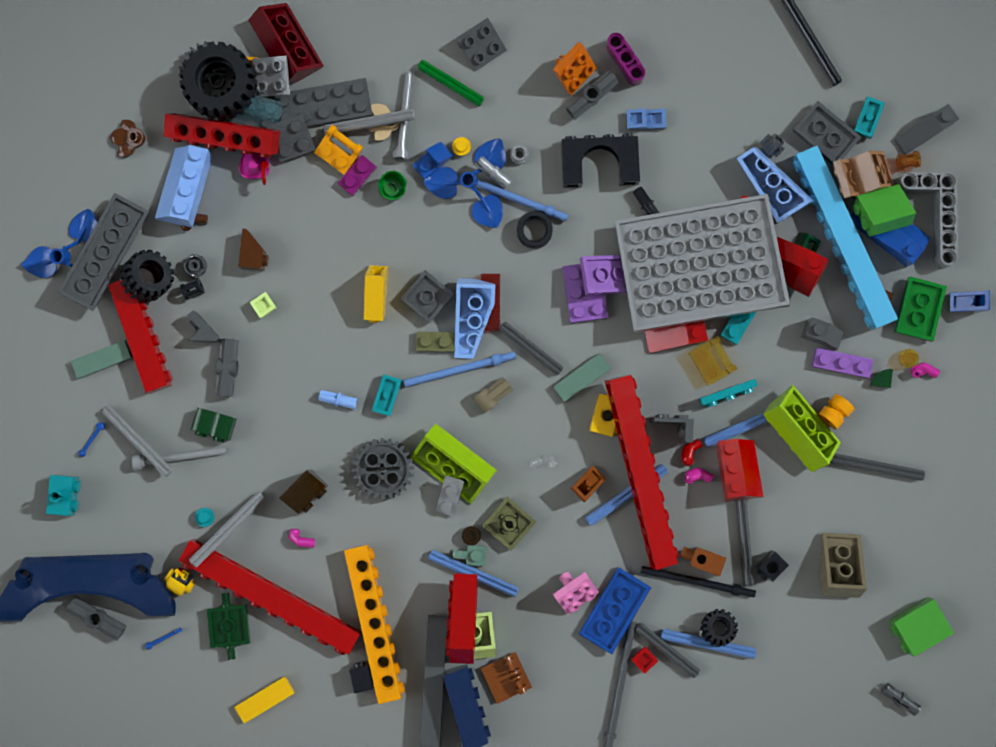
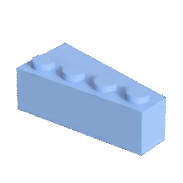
(783, 194)

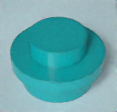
(204, 517)

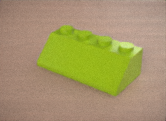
(802, 429)
(445, 455)

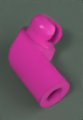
(697, 473)
(300, 541)

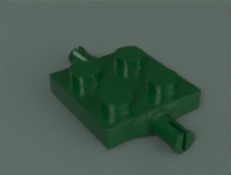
(228, 626)

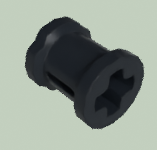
(185, 288)

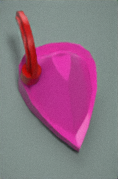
(254, 166)

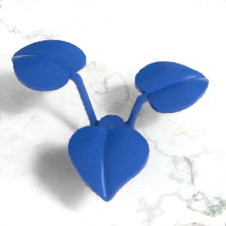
(444, 181)
(43, 260)

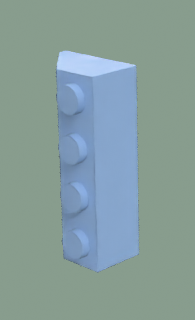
(184, 185)

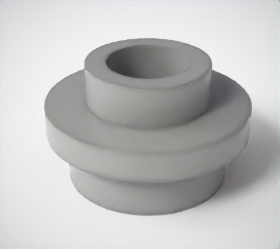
(519, 148)

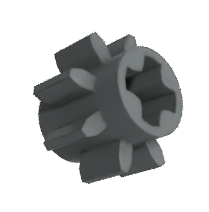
(772, 145)

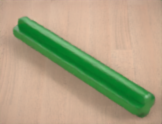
(450, 82)

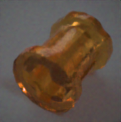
(908, 160)

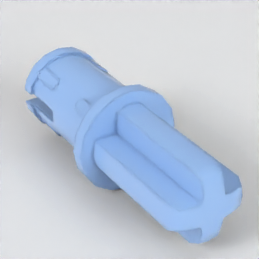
(338, 399)

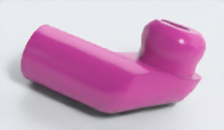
(924, 368)

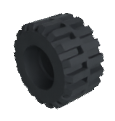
(140, 288)

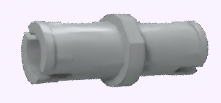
(492, 172)

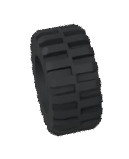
(205, 60)

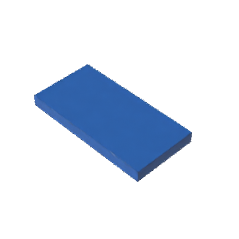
(615, 610)

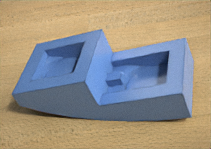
(646, 119)

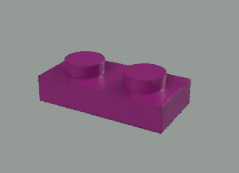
(357, 175)

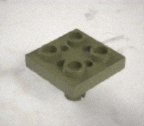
(509, 523)

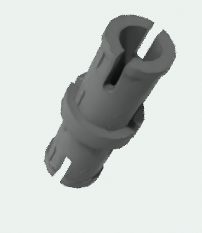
(901, 699)

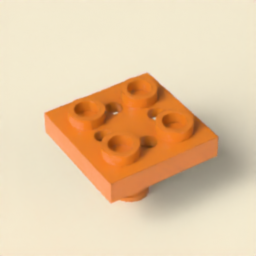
(574, 68)

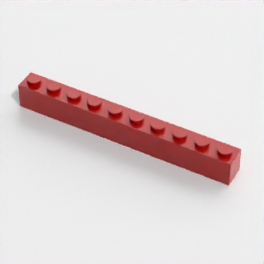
(641, 471)
(273, 598)

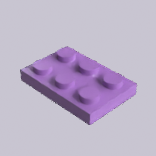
(603, 275)
(582, 306)

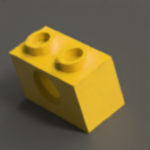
(598, 424)

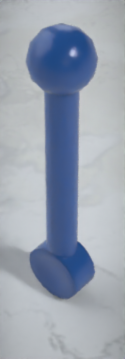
(100, 426)
(149, 645)

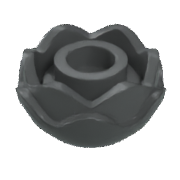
(189, 263)

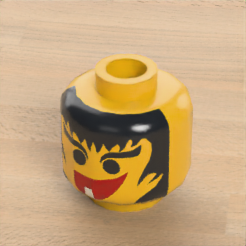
(179, 581)

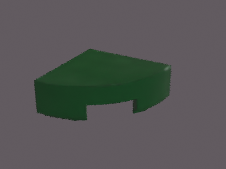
(882, 379)

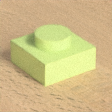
(263, 305)

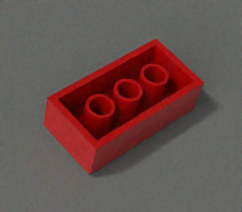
(462, 618)

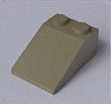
(842, 565)

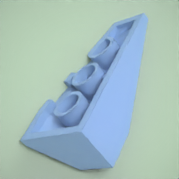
(473, 307)

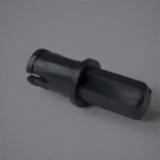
(645, 201)

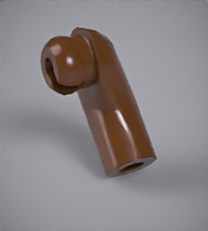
(200, 218)

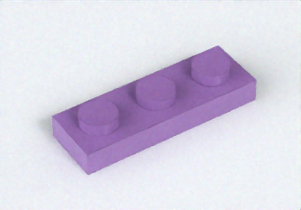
(842, 363)

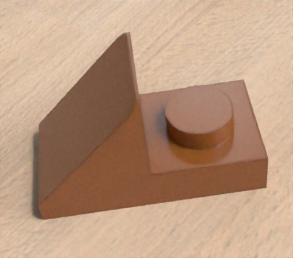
(588, 483)

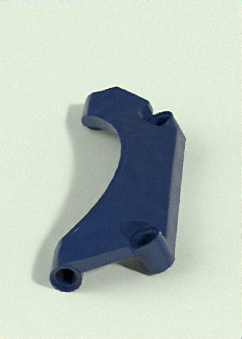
(109, 575)

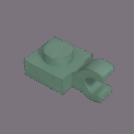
(474, 555)

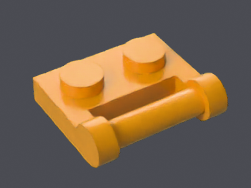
(335, 154)

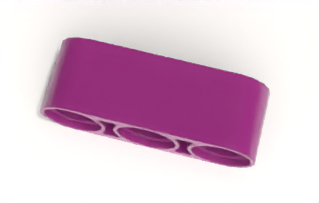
(625, 50)

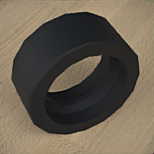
(539, 216)

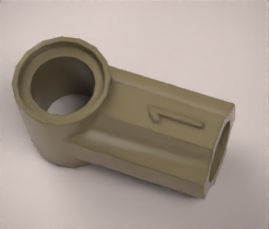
(489, 397)

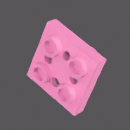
(575, 592)

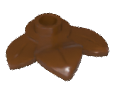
(125, 138)

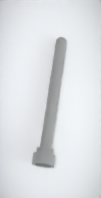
(401, 152)
(140, 462)

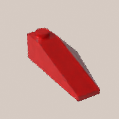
(801, 266)

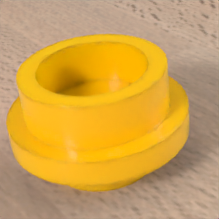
(461, 146)

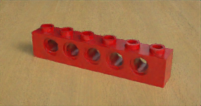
(174, 129)

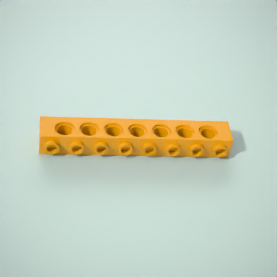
(384, 692)

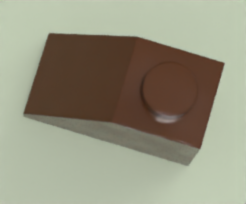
(252, 254)

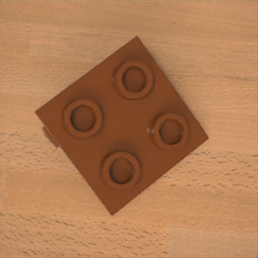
(506, 677)

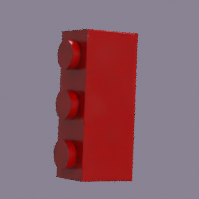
(739, 469)

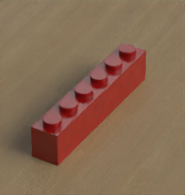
(141, 340)

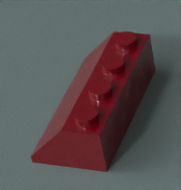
(283, 36)

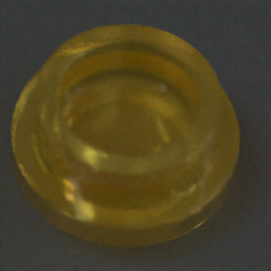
(908, 358)

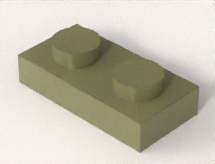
(435, 341)

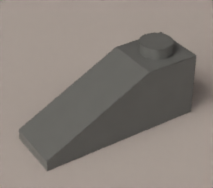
(927, 129)

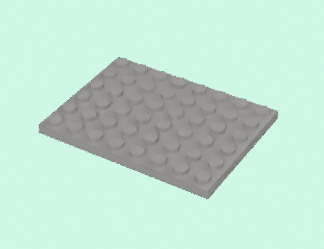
(701, 263)

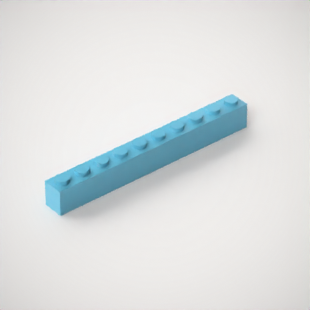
(844, 238)

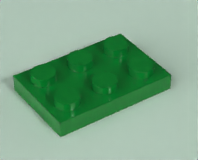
(920, 309)

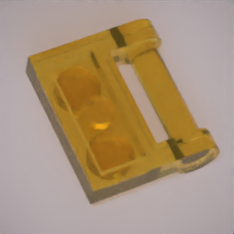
(707, 363)

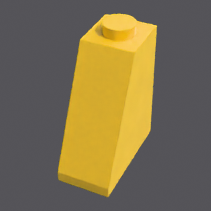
(375, 293)

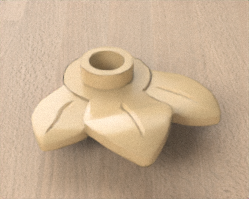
(382, 132)

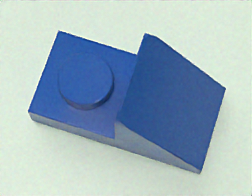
(434, 159)
(970, 301)

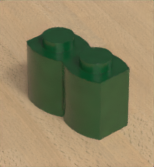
(213, 424)

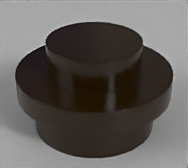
(471, 535)

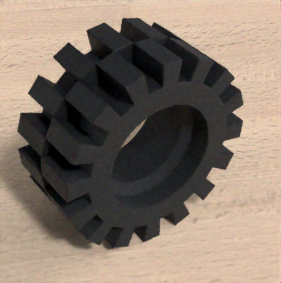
(708, 632)

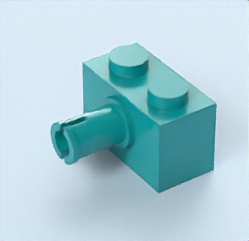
(63, 495)

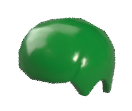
(392, 185)

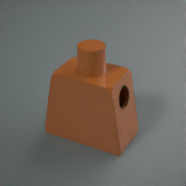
(714, 562)

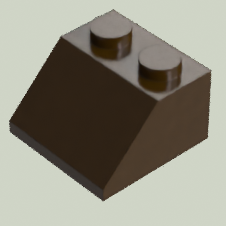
(304, 492)

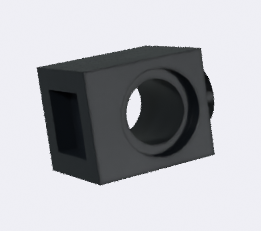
(780, 566)
(361, 677)

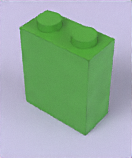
(884, 210)
(920, 627)

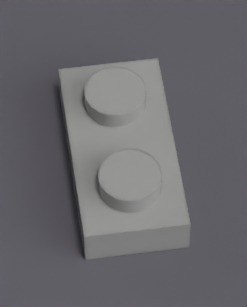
(449, 495)

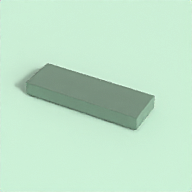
(101, 359)
(581, 377)

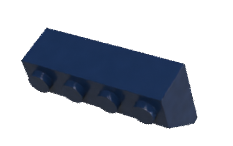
(466, 706)

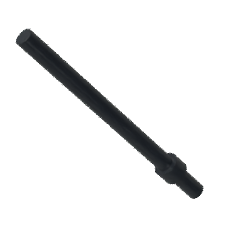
(734, 589)

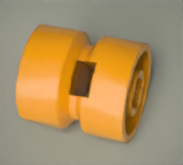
(836, 411)

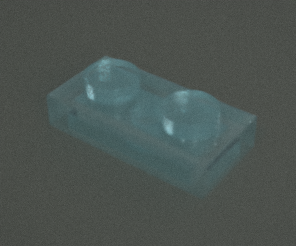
(264, 108)

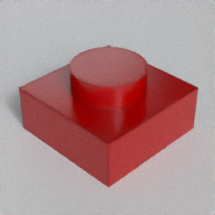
(644, 659)

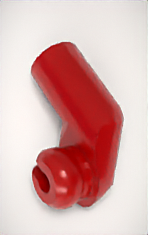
(688, 451)

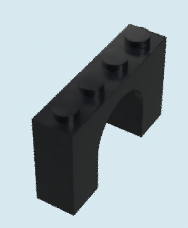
(623, 148)

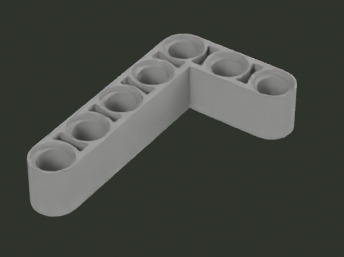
(940, 210)

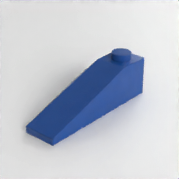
(902, 243)

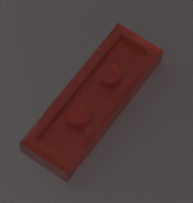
(494, 319)

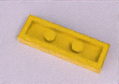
(264, 699)

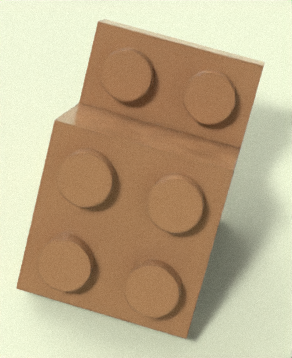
(863, 173)

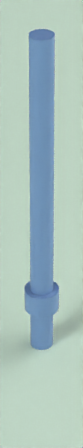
(547, 210)
(496, 359)

